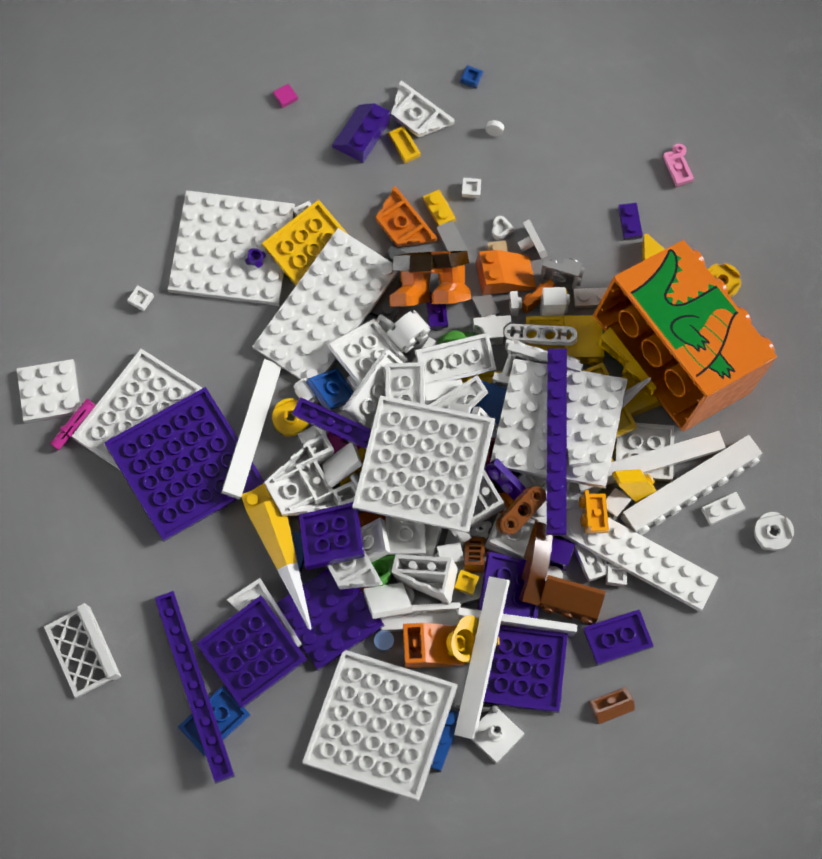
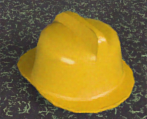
(462, 639)

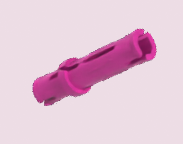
(86, 406)

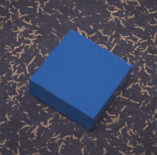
(471, 76)

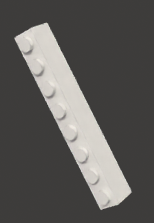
(691, 485)

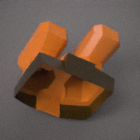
(416, 274)

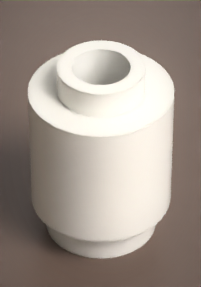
(304, 391)

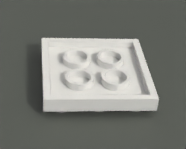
(361, 348)
(48, 391)
(644, 439)

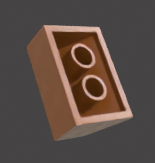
(571, 600)

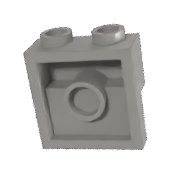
(562, 275)

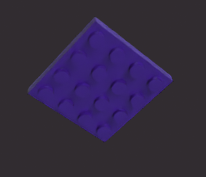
(336, 618)
(251, 651)
(527, 669)

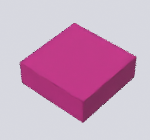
(285, 95)

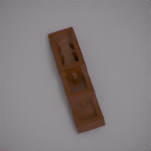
(537, 564)

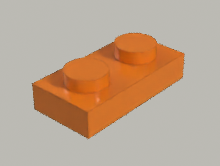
(530, 301)

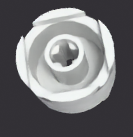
(409, 331)

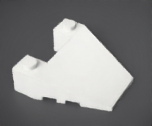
(302, 485)

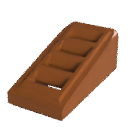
(474, 566)

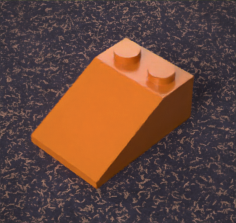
(504, 272)

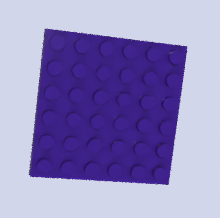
(180, 463)

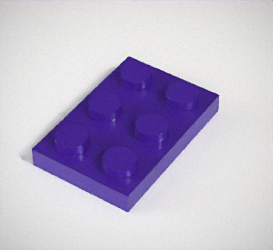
(618, 637)

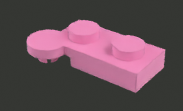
(677, 165)

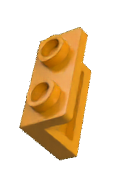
(594, 513)

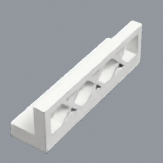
(424, 613)

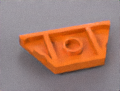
(402, 222)

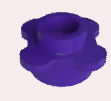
(255, 253)

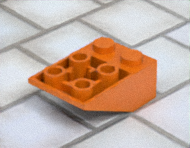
(427, 646)

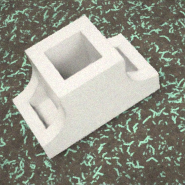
(492, 325)

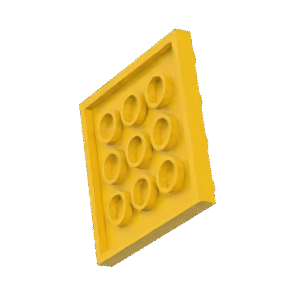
(302, 240)

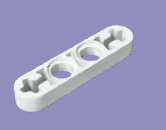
(541, 332)

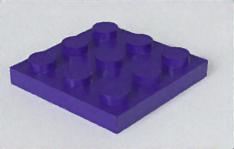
(331, 536)
(510, 569)

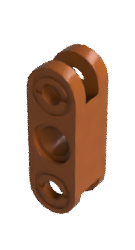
(530, 505)

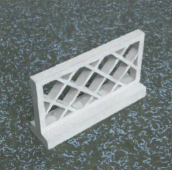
(95, 639)

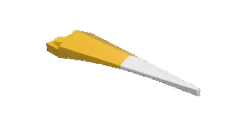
(278, 541)

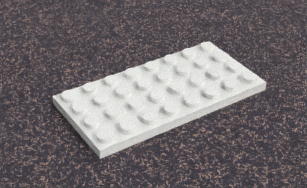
(325, 306)

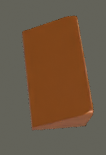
(612, 705)

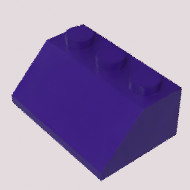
(362, 131)

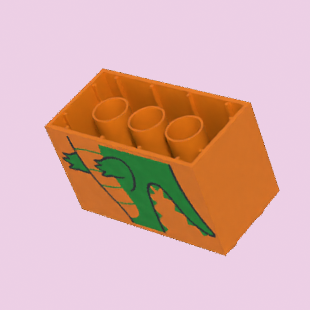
(685, 334)

